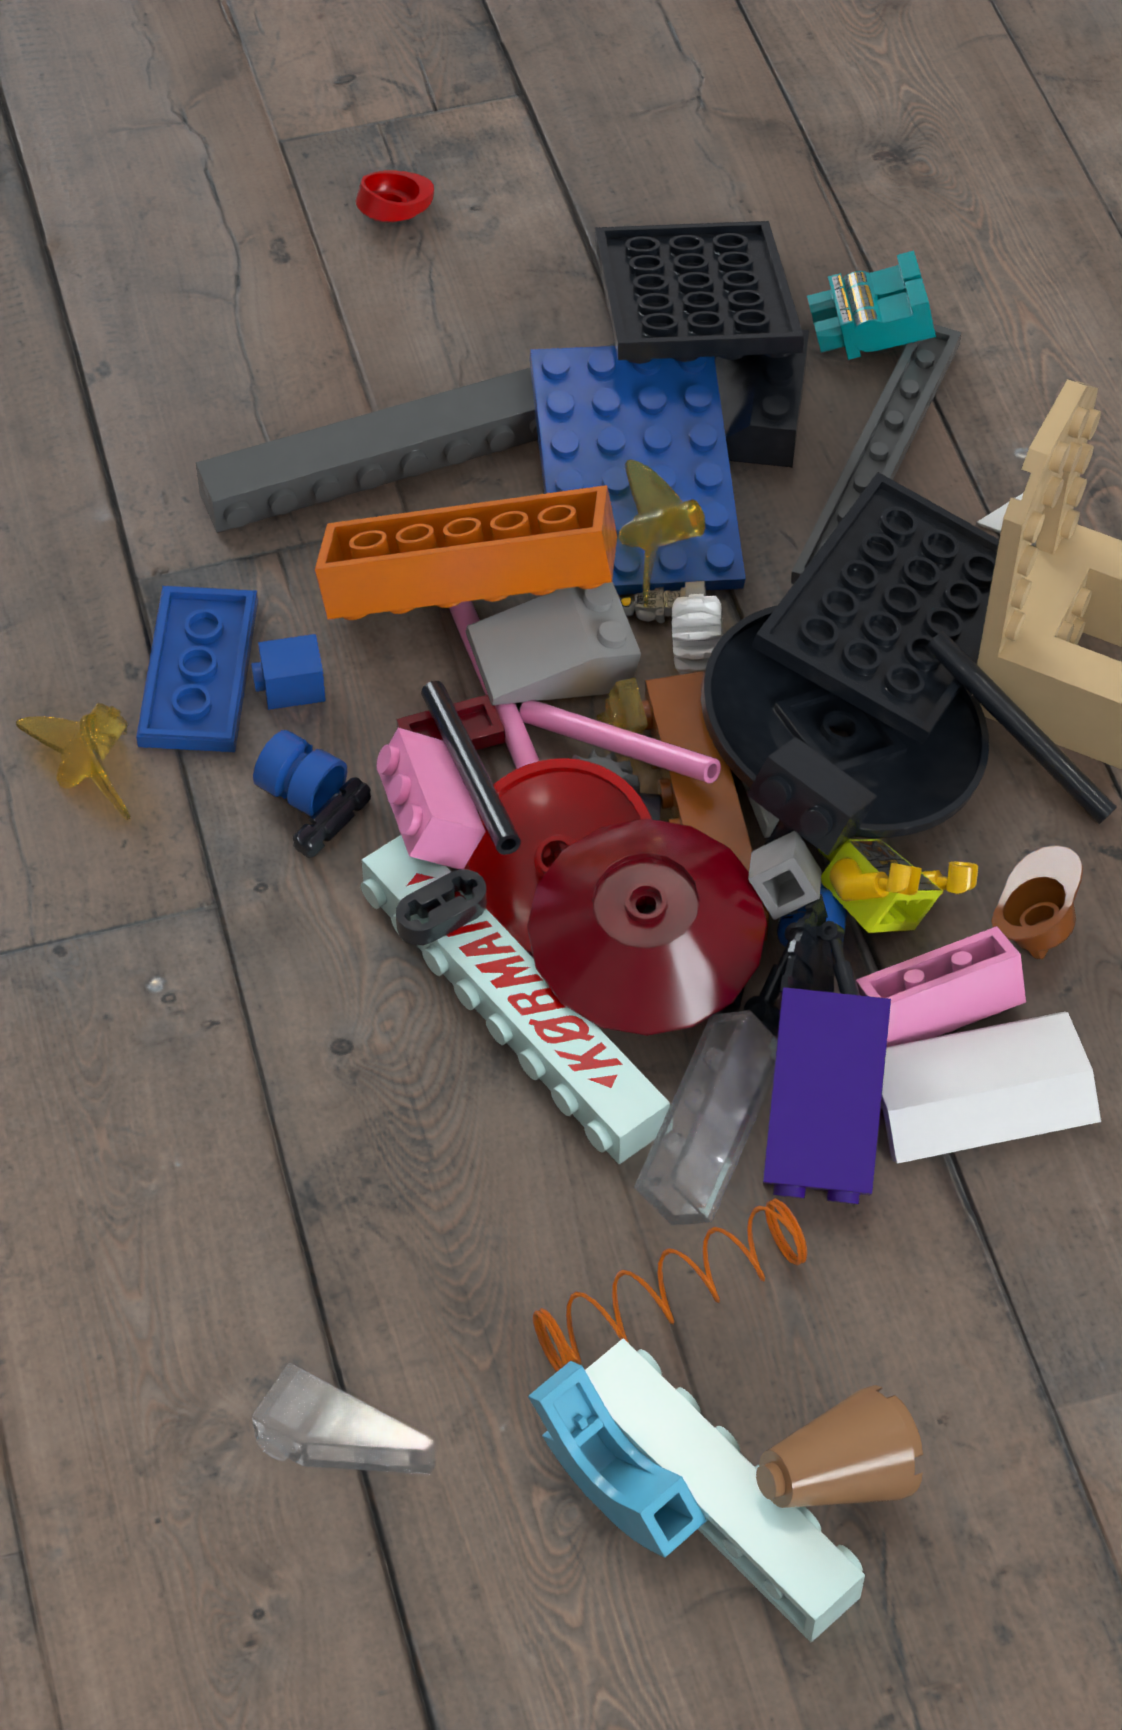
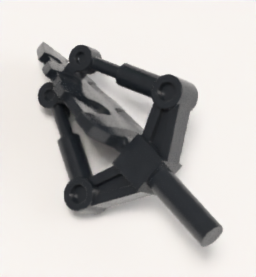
(805, 964)

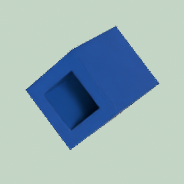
(289, 672)

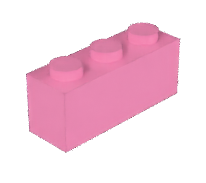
(429, 799)
(949, 987)

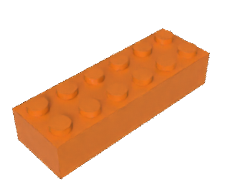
(467, 553)

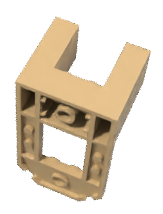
(1057, 592)

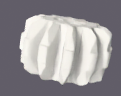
(695, 631)

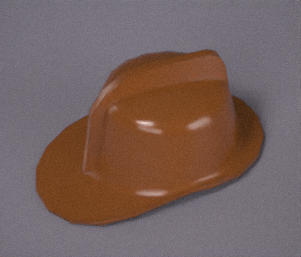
(1040, 899)

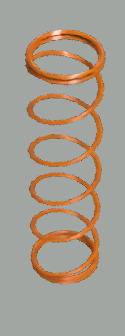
(543, 1317)

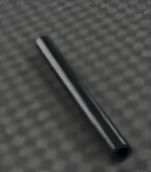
(1021, 727)
(471, 768)

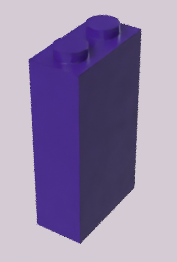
(826, 1094)

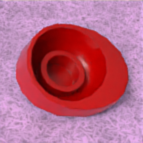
(394, 195)

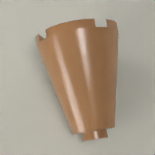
(846, 1455)

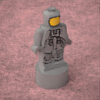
(659, 601)

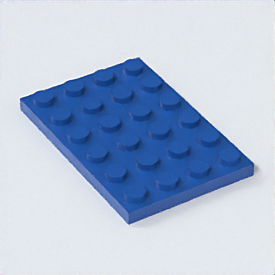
(659, 413)

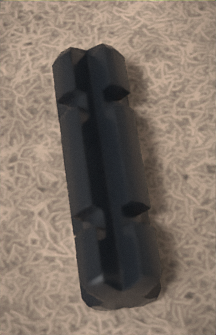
(331, 817)

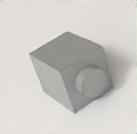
(785, 875)

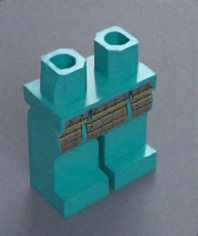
(873, 309)

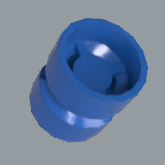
(298, 773)

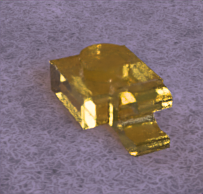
(624, 707)

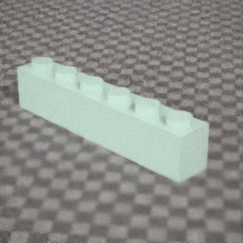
(768, 1544)

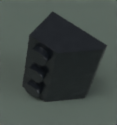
(762, 406)

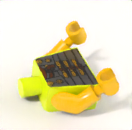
(886, 889)

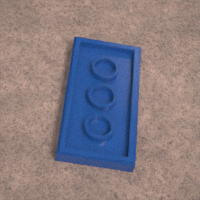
(197, 669)

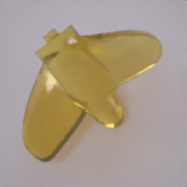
(660, 517)
(82, 746)

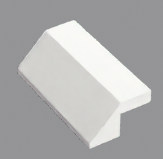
(986, 1087)

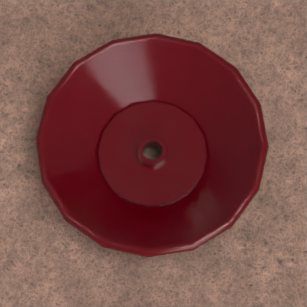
(654, 967)

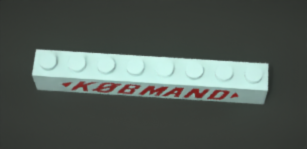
(552, 1042)

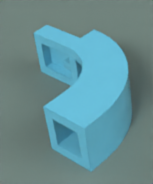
(619, 1479)

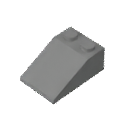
(555, 646)

